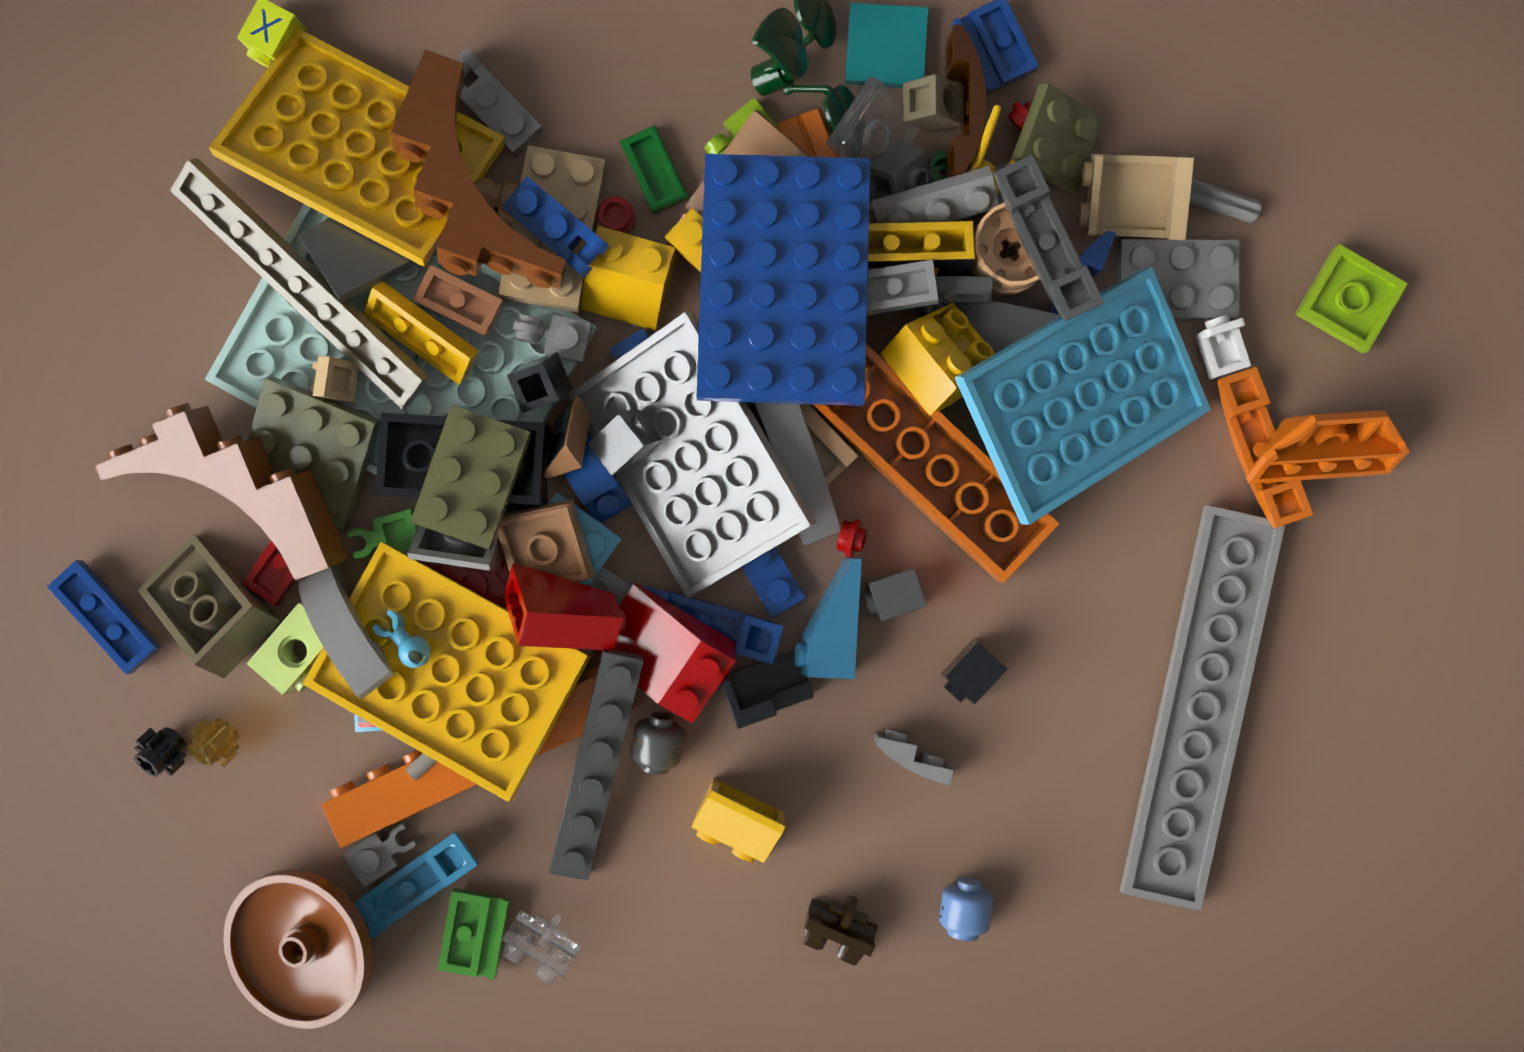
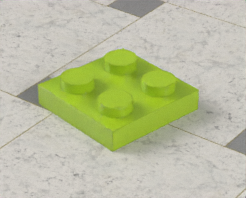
(1351, 298)

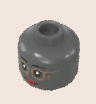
(657, 743)

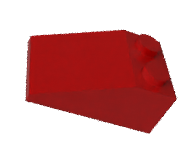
(679, 652)

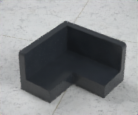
(764, 689)

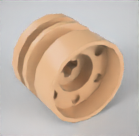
(991, 236)

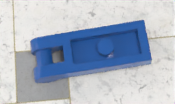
(554, 225)

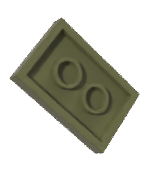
(471, 477)

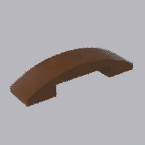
(965, 66)

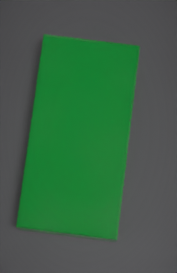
(654, 169)

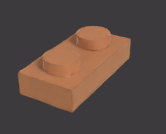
(458, 301)

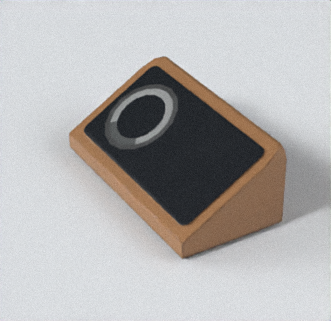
(568, 439)

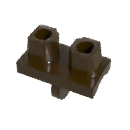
(842, 925)

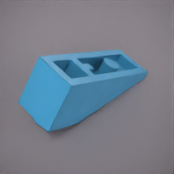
(831, 634)

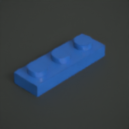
(104, 616)

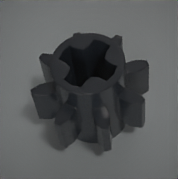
(160, 751)

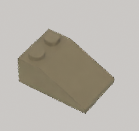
(208, 607)

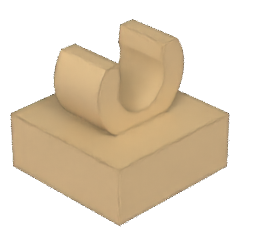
(335, 379)

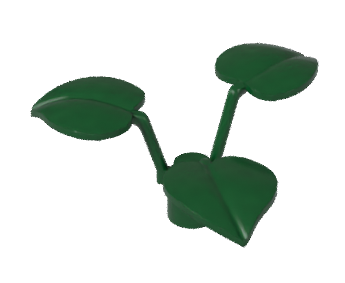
(783, 41)

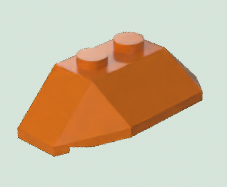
(1330, 448)

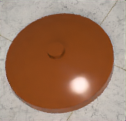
(298, 948)

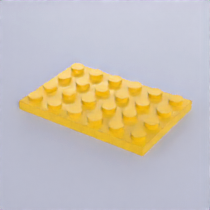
(324, 137)
(480, 695)

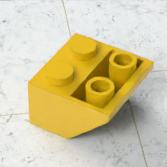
(933, 352)

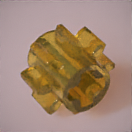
(213, 742)

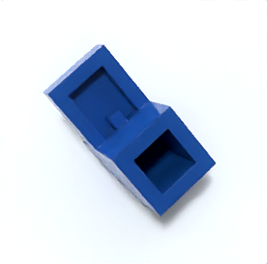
(597, 487)

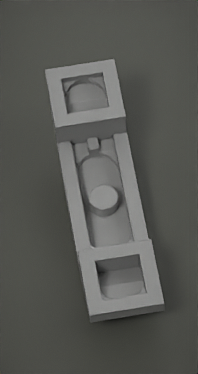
(341, 631)

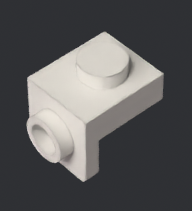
(1222, 346)

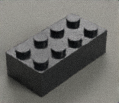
(410, 443)

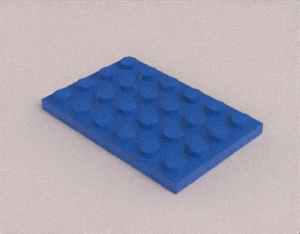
(784, 280)

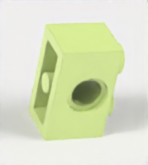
(276, 658)

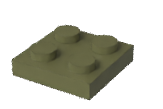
(1058, 136)

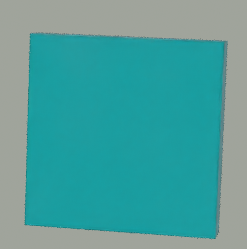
(886, 44)

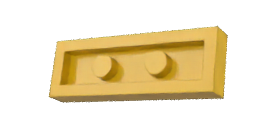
(420, 332)

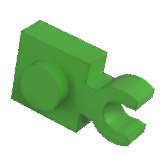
(391, 529)

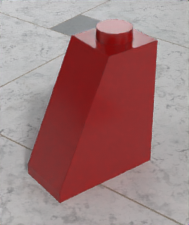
(561, 612)

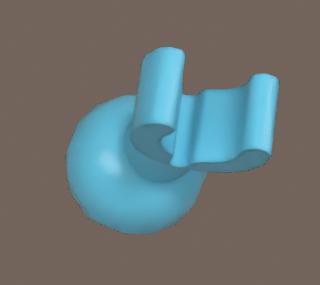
(409, 647)

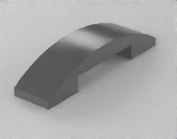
(1046, 240)

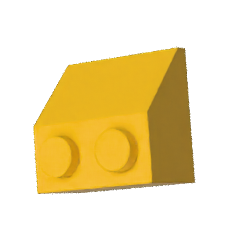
(629, 279)
(738, 822)

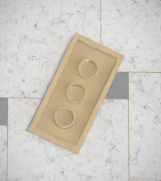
(577, 186)

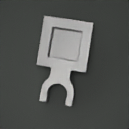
(377, 855)

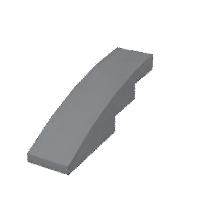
(794, 447)

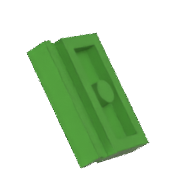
(474, 933)

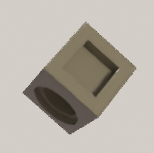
(933, 103)

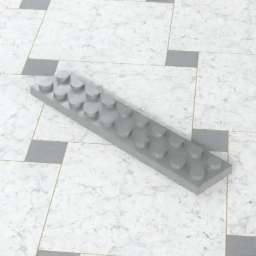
(1202, 708)

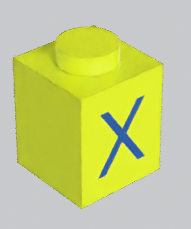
(268, 31)

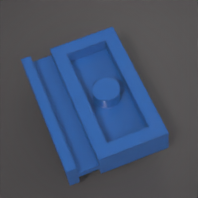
(999, 44)

